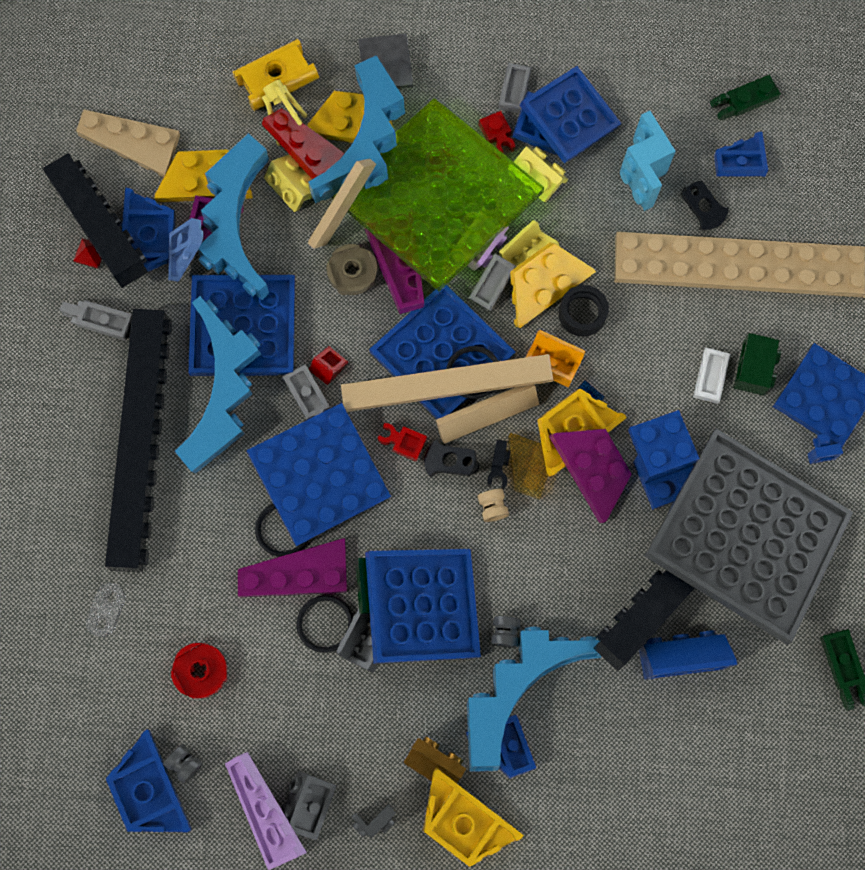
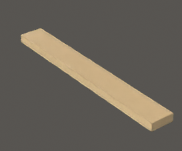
(447, 383)

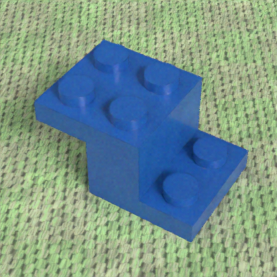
(663, 457)

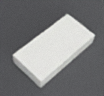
(711, 375)

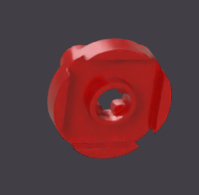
(196, 686)

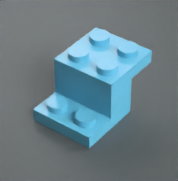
(647, 161)

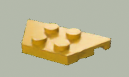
(339, 117)
(187, 176)
(545, 280)
(573, 414)
(463, 822)

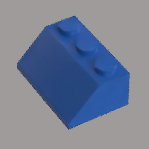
(686, 655)

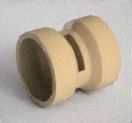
(493, 505)

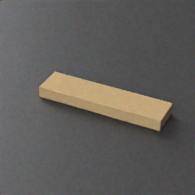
(341, 203)
(487, 412)

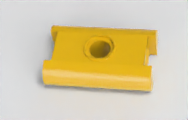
(286, 61)

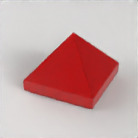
(87, 254)

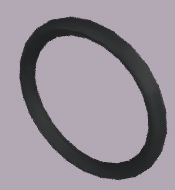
(469, 349)
(259, 538)
(300, 616)

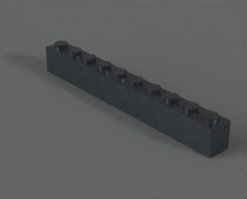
(137, 442)

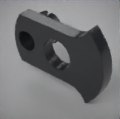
(716, 213)
(435, 458)

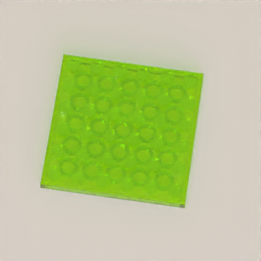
(443, 195)

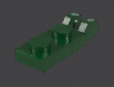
(746, 97)
(844, 666)

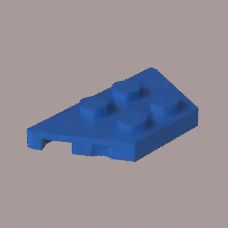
(149, 227)
(146, 791)

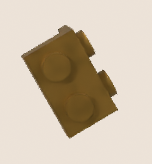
(425, 758)

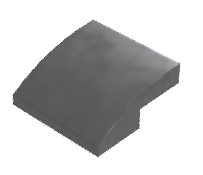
(393, 55)

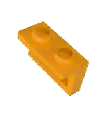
(563, 356)

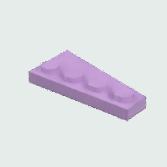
(268, 823)

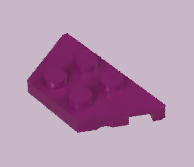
(594, 467)

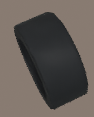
(592, 294)

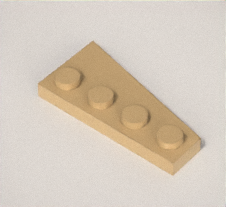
(138, 141)

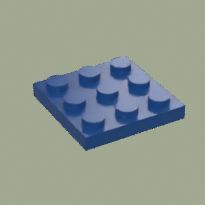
(570, 114)
(824, 395)

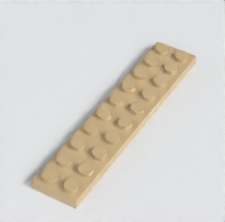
(740, 264)

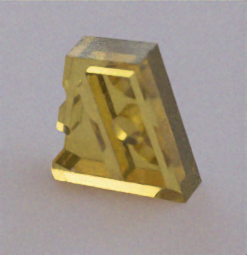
(527, 466)

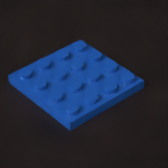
(267, 319)
(432, 336)
(318, 474)
(422, 605)

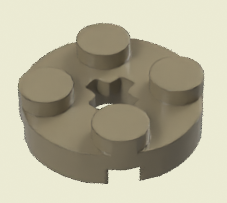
(345, 282)

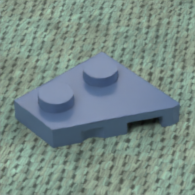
(183, 246)

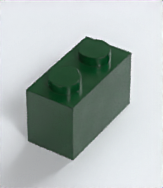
(757, 364)

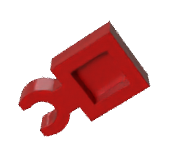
(497, 130)
(406, 443)

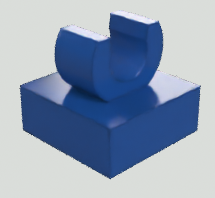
(824, 450)

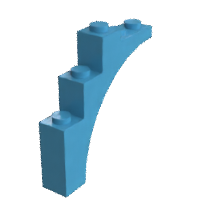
(376, 134)
(229, 183)
(231, 354)
(511, 680)

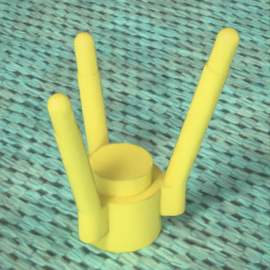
(278, 93)

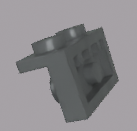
(308, 804)

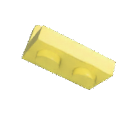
(547, 174)
(289, 181)
(525, 244)

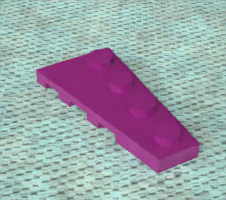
(401, 279)
(299, 573)

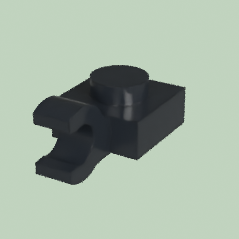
(500, 458)

